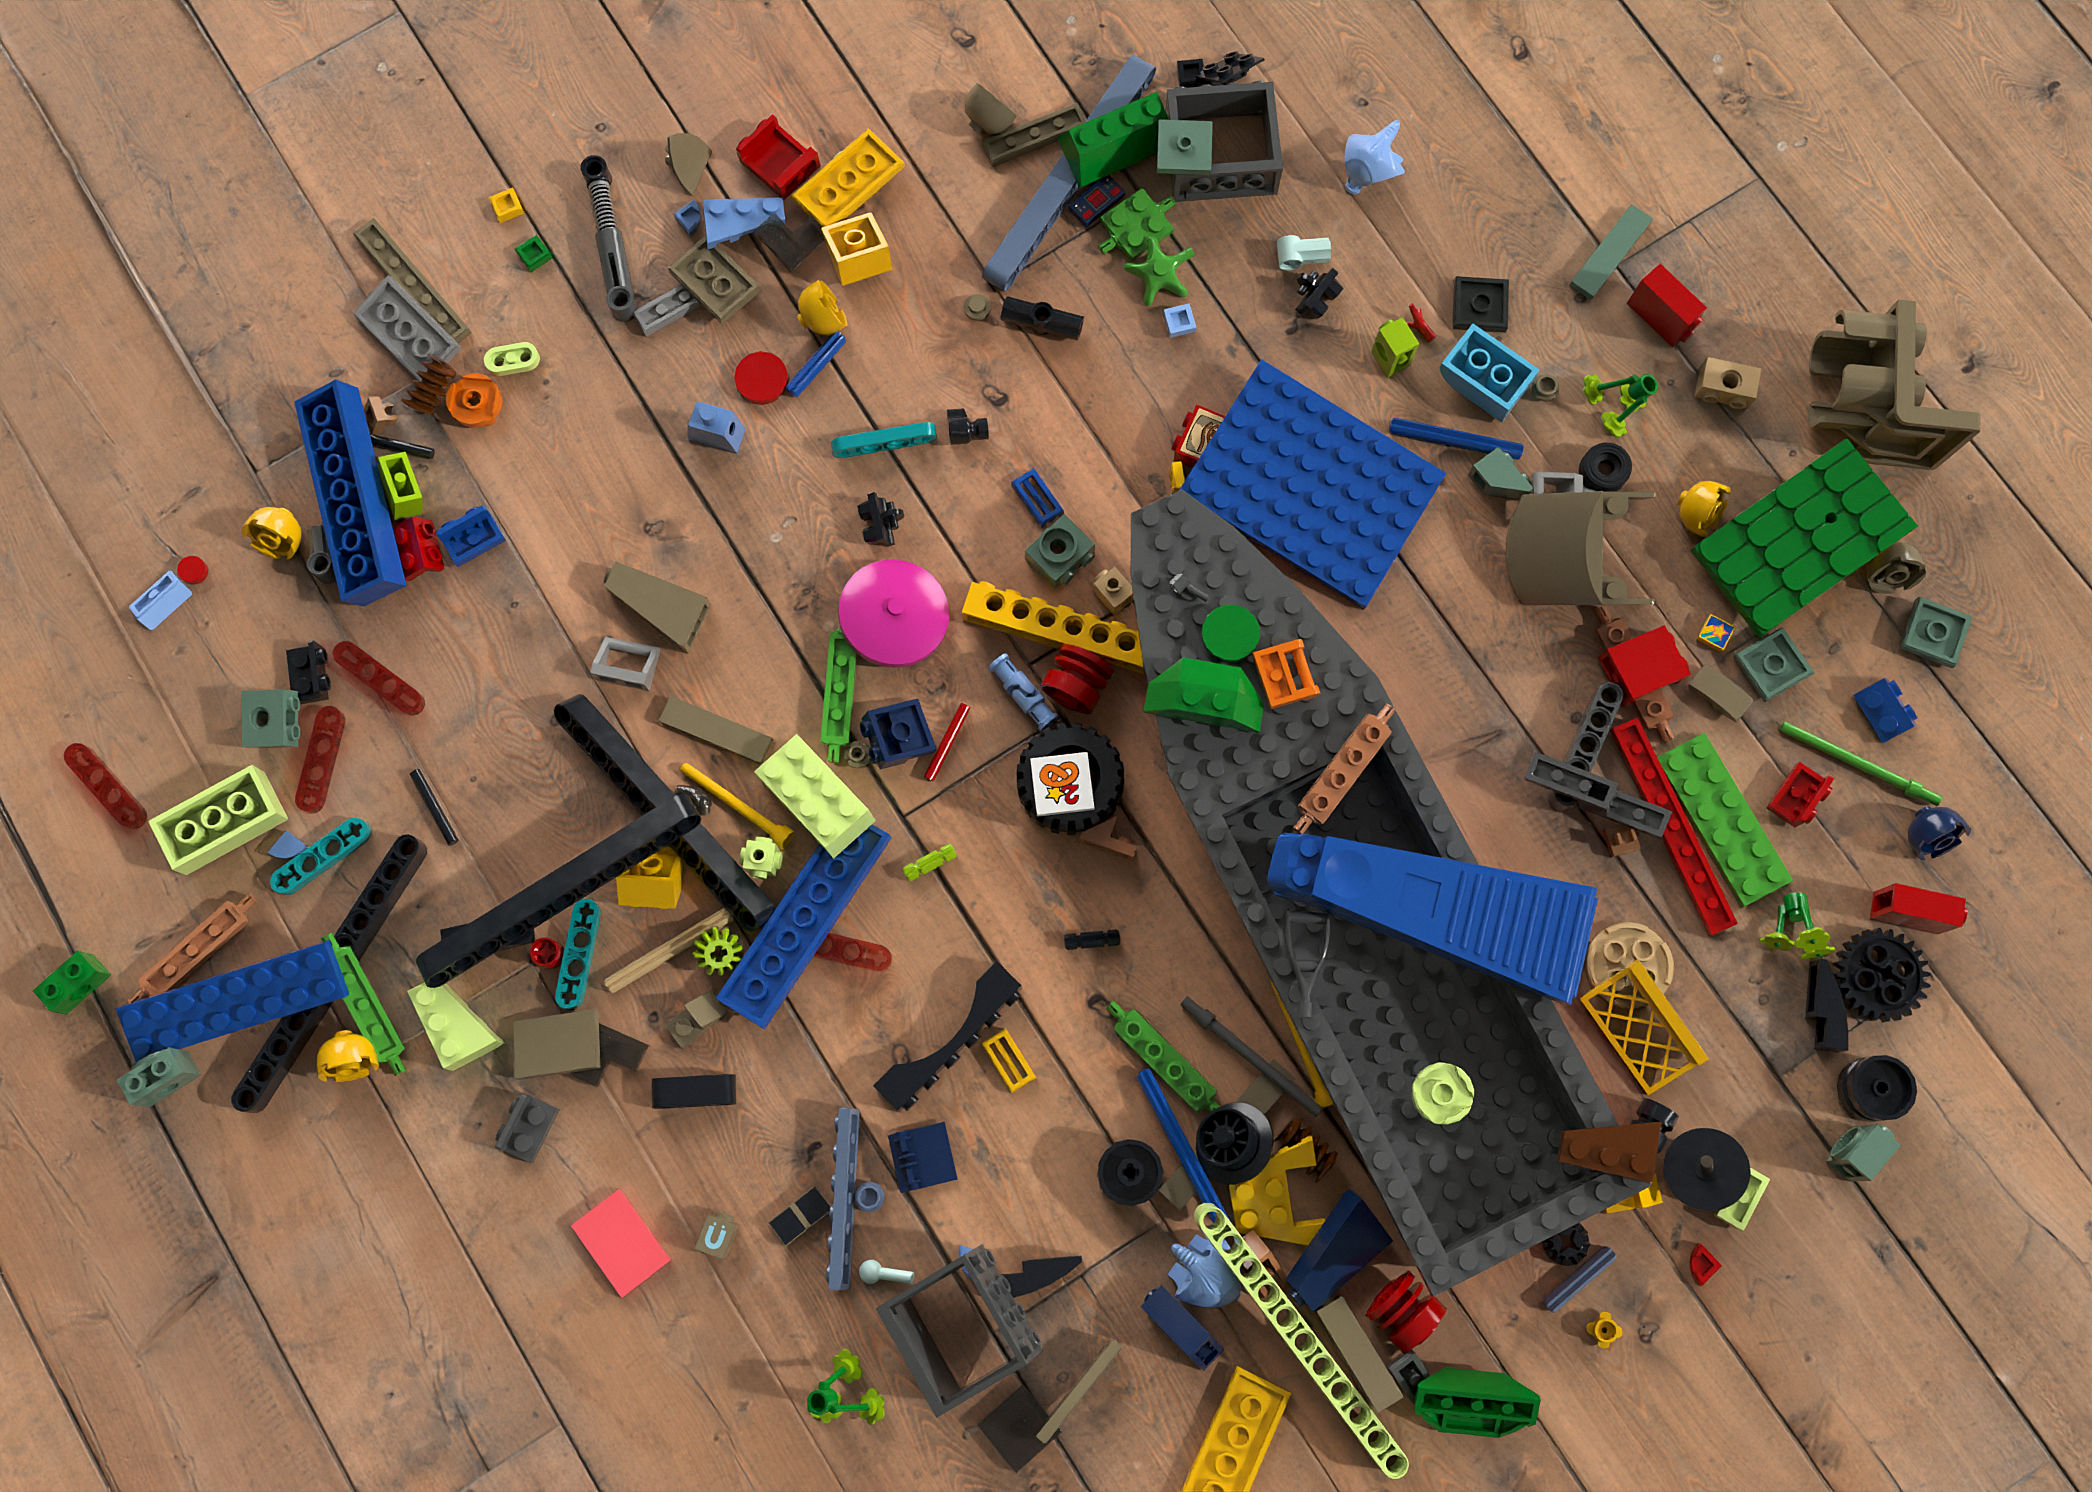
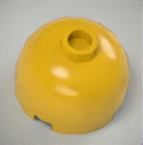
(819, 310)
(1703, 506)
(273, 532)
(346, 1057)

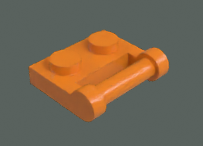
(1276, 675)

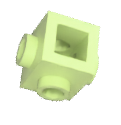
(767, 865)

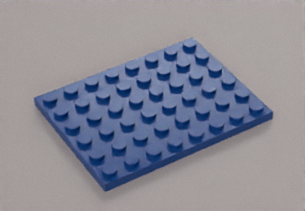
(1313, 484)

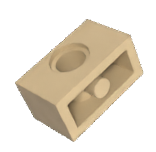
(1741, 378)

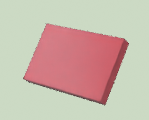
(621, 1243)

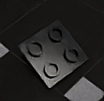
(1228, 70)

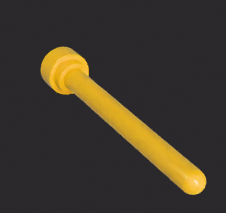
(779, 834)
(1321, 1094)

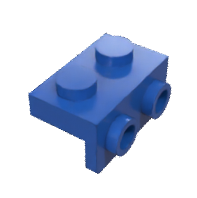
(470, 535)
(1885, 709)

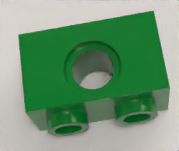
(72, 982)

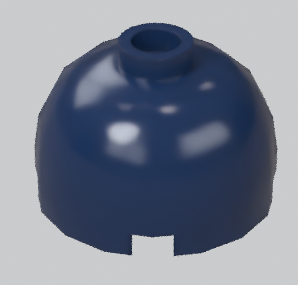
(1936, 831)

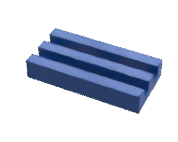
(1050, 516)

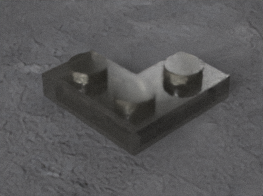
(789, 246)
(616, 1048)

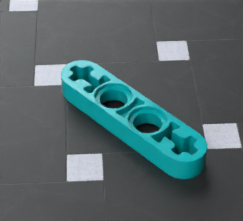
(883, 440)
(319, 853)
(573, 953)

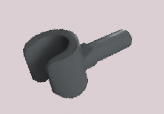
(1181, 582)

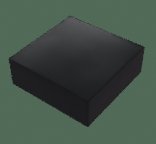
(1186, 70)

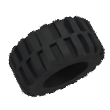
(1100, 755)

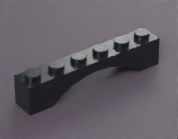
(906, 1080)

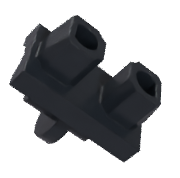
(1324, 285)
(884, 519)

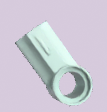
(1296, 252)

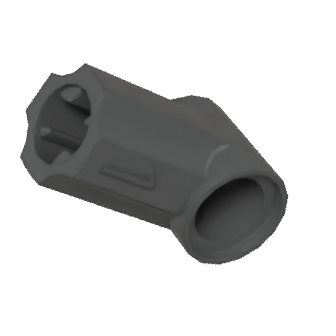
(319, 555)

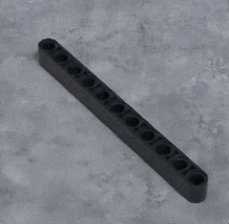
(647, 791)
(558, 890)
(360, 939)

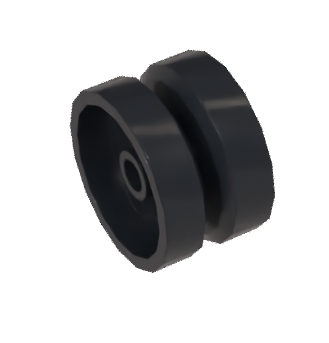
(1877, 1088)
(1146, 1167)

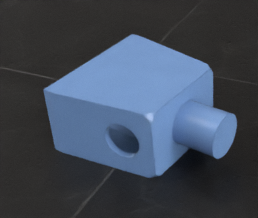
(712, 425)

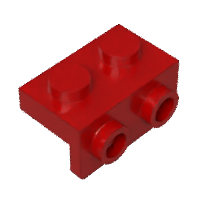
(418, 547)
(1800, 795)

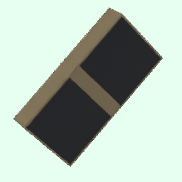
(800, 1216)

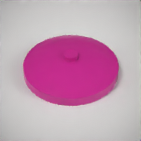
(893, 613)

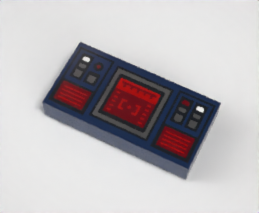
(1096, 200)

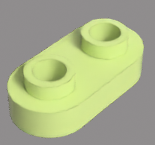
(512, 357)

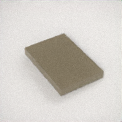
(714, 280)
(556, 1044)

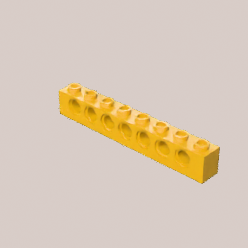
(1029, 628)

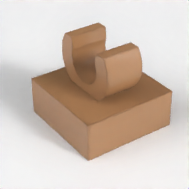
(376, 415)
(1621, 840)

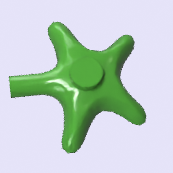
(1160, 271)

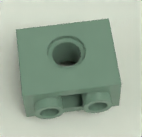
(1060, 567)
(282, 727)
(158, 1076)
(1863, 1152)

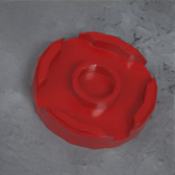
(761, 377)

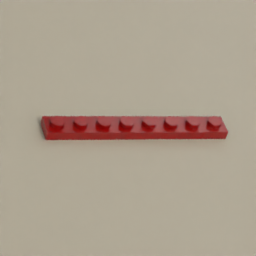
(1678, 834)

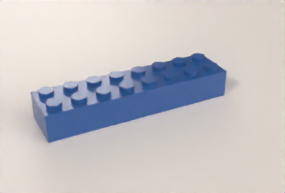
(350, 493)

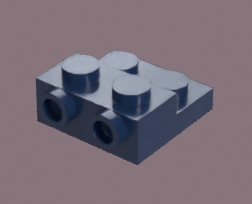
(897, 733)

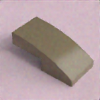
(1721, 692)

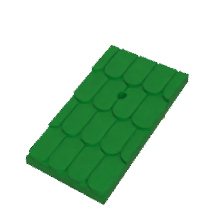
(1803, 538)

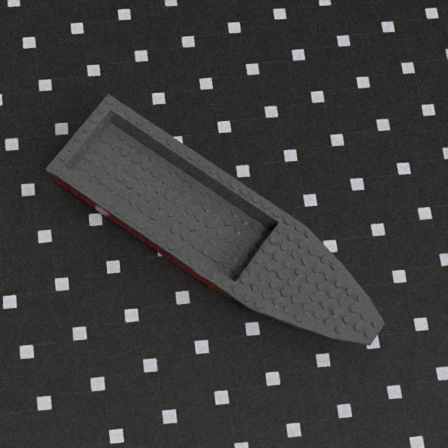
(1379, 1005)

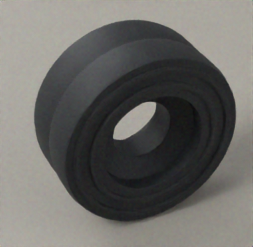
(1615, 457)

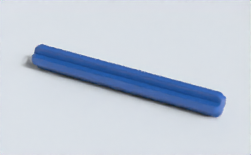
(1454, 437)

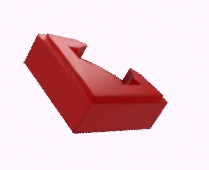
(1702, 1264)

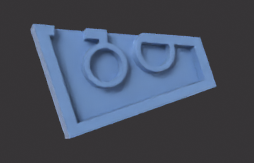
(737, 217)

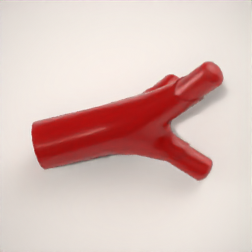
(1420, 324)

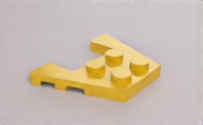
(1265, 1200)

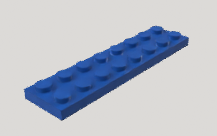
(799, 927)
(233, 1001)

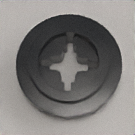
(1568, 1256)

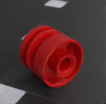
(1078, 677)
(1412, 1318)

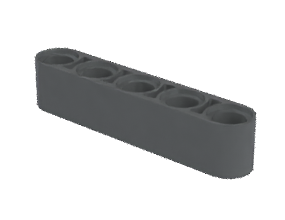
(1590, 734)

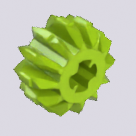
(726, 955)

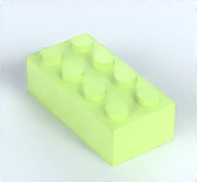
(815, 796)
(218, 820)

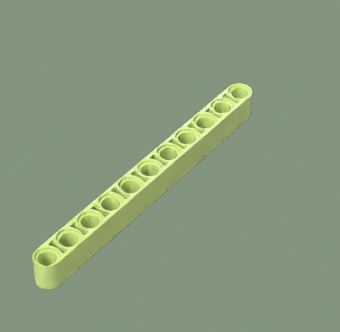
(1311, 1350)

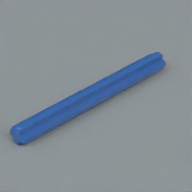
(1179, 1141)

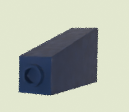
(1337, 1251)

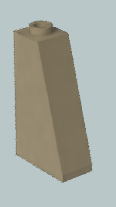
(662, 605)
(1358, 1354)

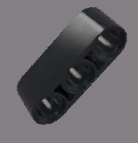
(693, 1091)

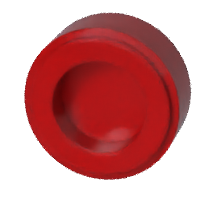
(192, 570)

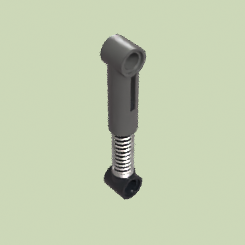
(609, 239)

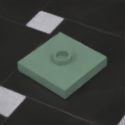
(1184, 147)
(1935, 632)
(1773, 664)

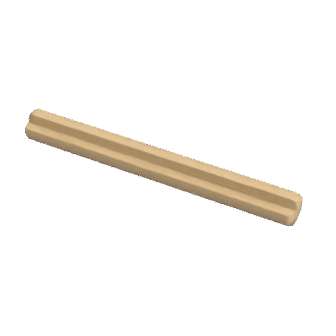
(666, 951)

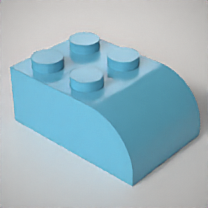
(1487, 372)

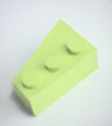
(452, 1026)

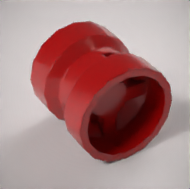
(543, 949)

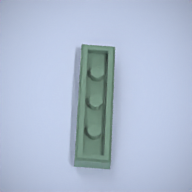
(1611, 252)

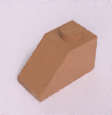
(1268, 1261)

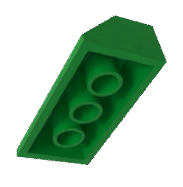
(1113, 140)

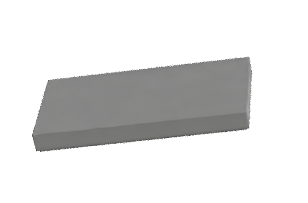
(405, 327)

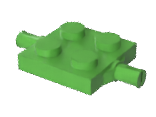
(1134, 222)

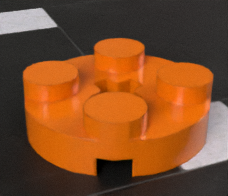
(483, 413)

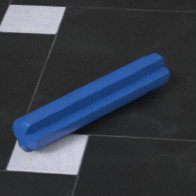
(815, 364)

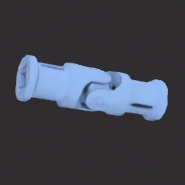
(1020, 689)

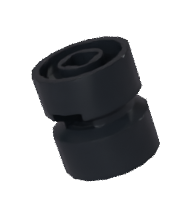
(1652, 1111)

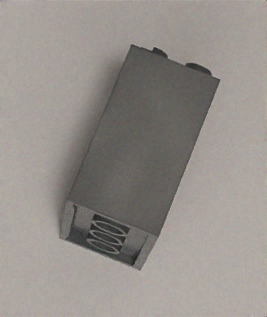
(1234, 178)
(922, 1353)

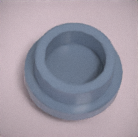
(869, 1197)

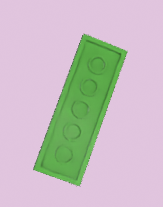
(1723, 821)

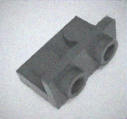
(526, 1127)

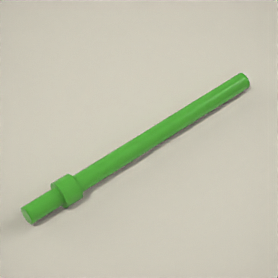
(1910, 787)

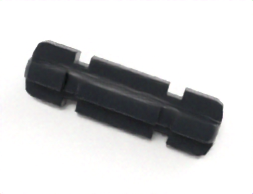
(1092, 939)

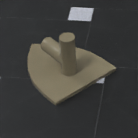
(688, 159)

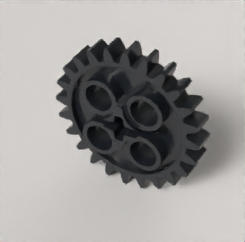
(1890, 952)

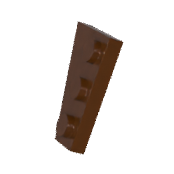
(1613, 1150)

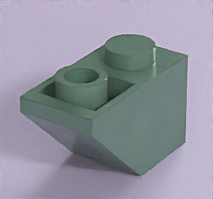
(1499, 477)

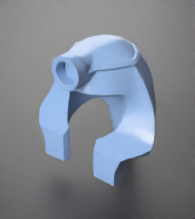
(1371, 158)
(1209, 1279)

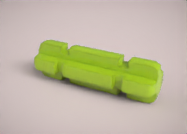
(929, 862)

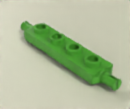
(838, 695)
(367, 1008)
(1164, 1059)

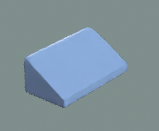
(160, 600)

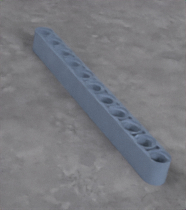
(1059, 185)

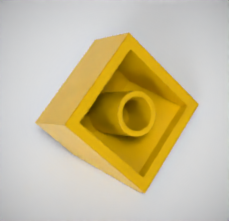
(857, 248)
(652, 882)

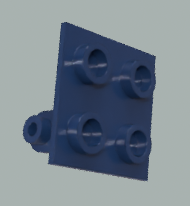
(922, 1157)

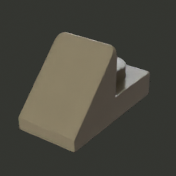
(696, 1018)

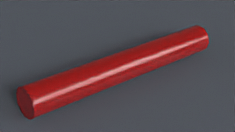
(947, 742)

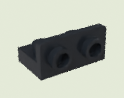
(308, 672)

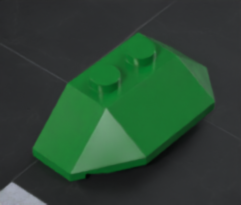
(1206, 695)
(1476, 1403)

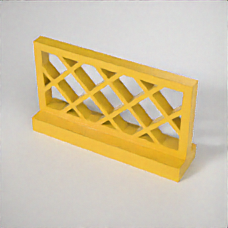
(1664, 1012)

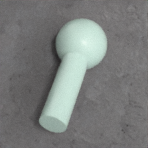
(872, 1272)

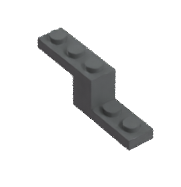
(1598, 795)

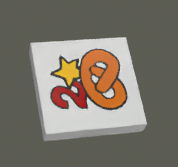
(1062, 784)

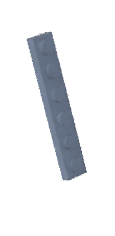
(842, 1211)

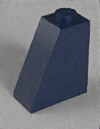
(1182, 1327)

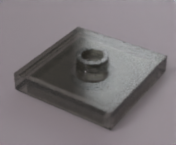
(1012, 1428)

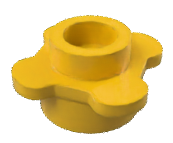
(1612, 1333)

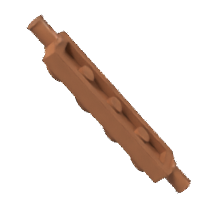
(1651, 707)
(1344, 769)
(195, 949)

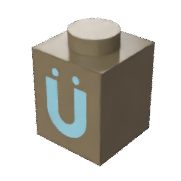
(717, 1235)

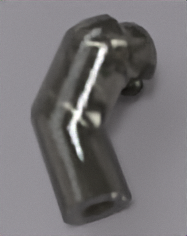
(698, 796)

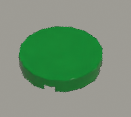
(1230, 633)

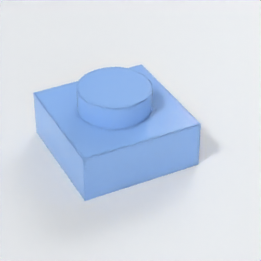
(1179, 320)

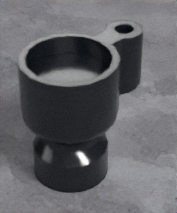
(963, 430)

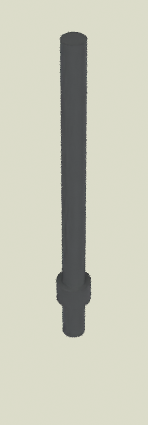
(1207, 1020)

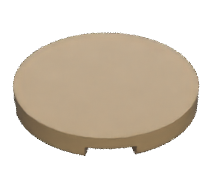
(1617, 948)

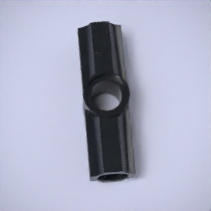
(1058, 321)

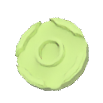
(1442, 1093)

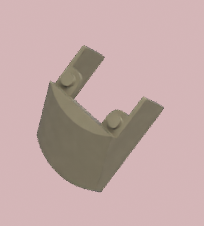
(1558, 548)

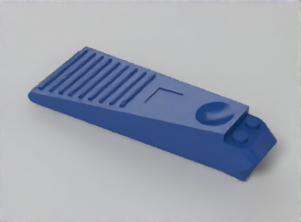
(1476, 915)

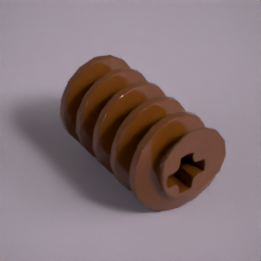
(430, 386)
(1292, 1135)

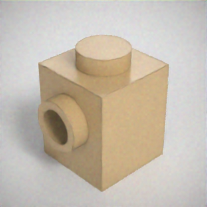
(1113, 590)

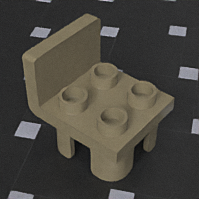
(1882, 393)

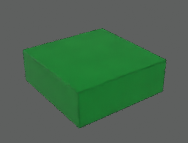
(533, 253)

